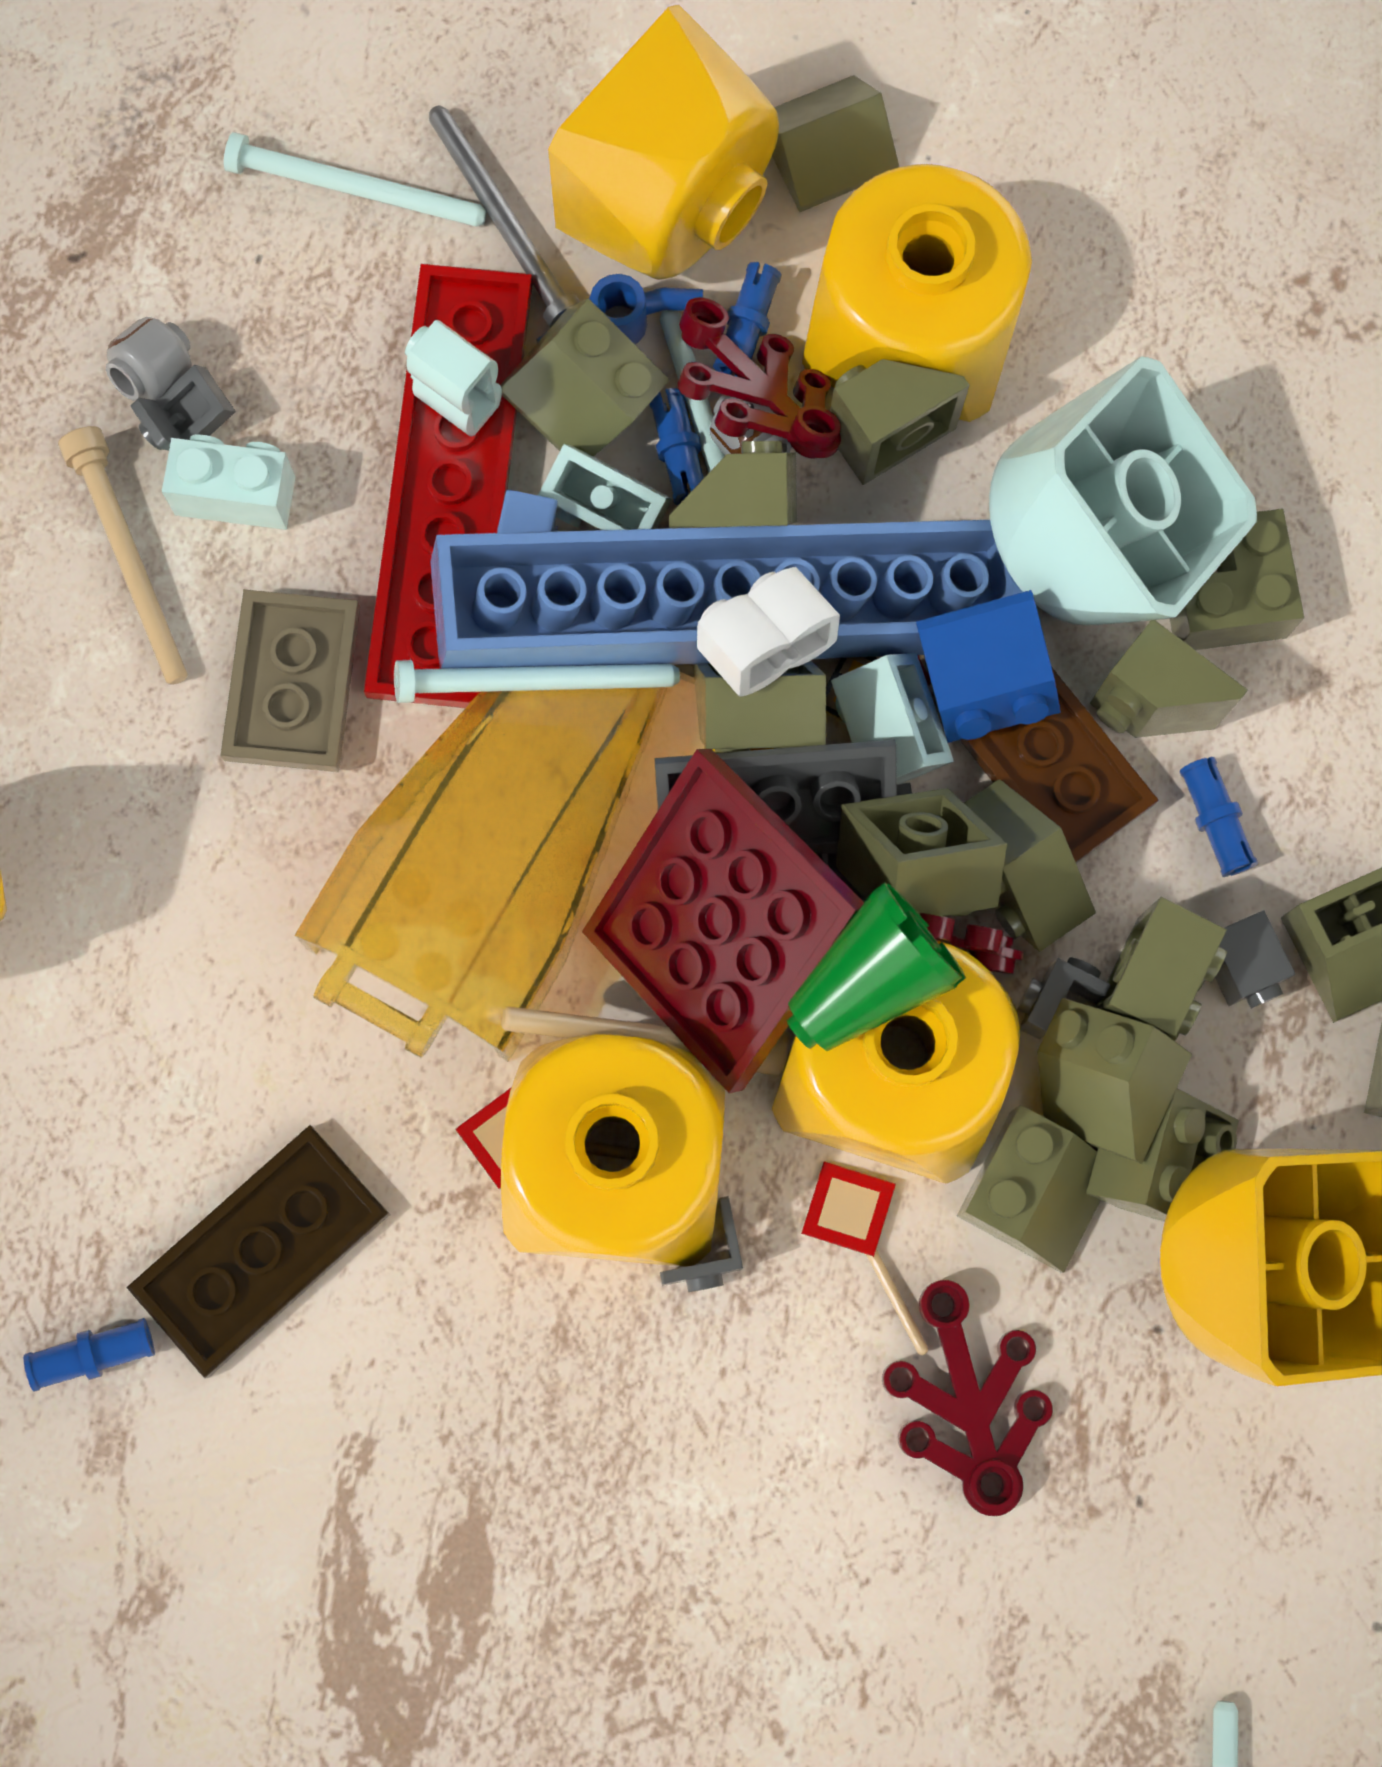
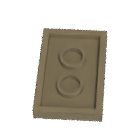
(290, 680)

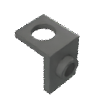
(710, 1274)

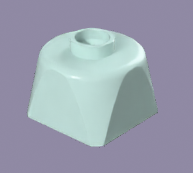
(1118, 503)

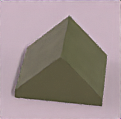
(833, 141)

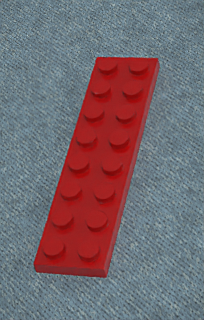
(441, 474)

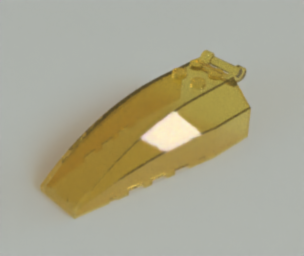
(482, 862)

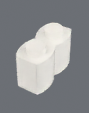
(767, 630)

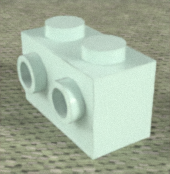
(229, 482)
(601, 494)
(894, 702)

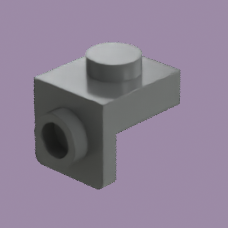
(186, 409)
(1044, 997)

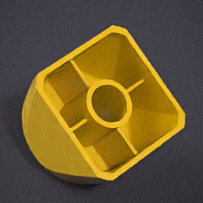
(664, 152)
(922, 275)
(917, 1118)
(646, 1213)
(1280, 1262)

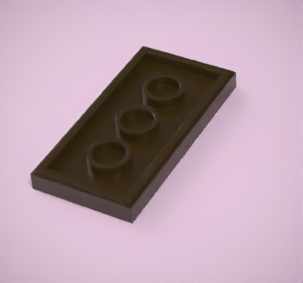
(258, 1251)

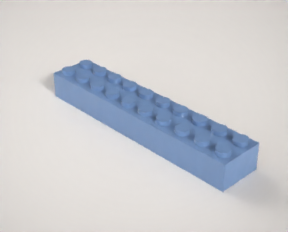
(644, 590)

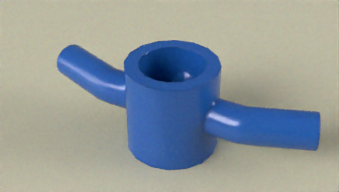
(627, 292)

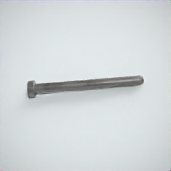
(501, 215)

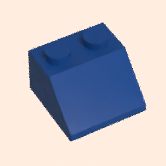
(989, 666)

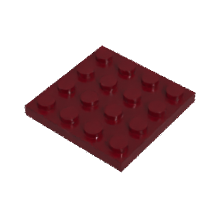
(720, 918)

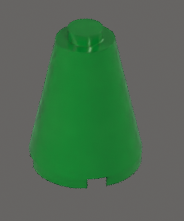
(872, 973)

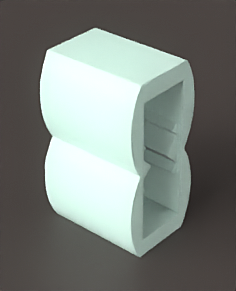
(453, 376)

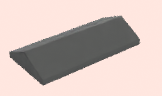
(805, 782)

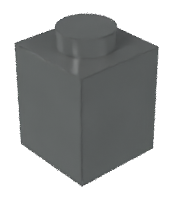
(1253, 962)

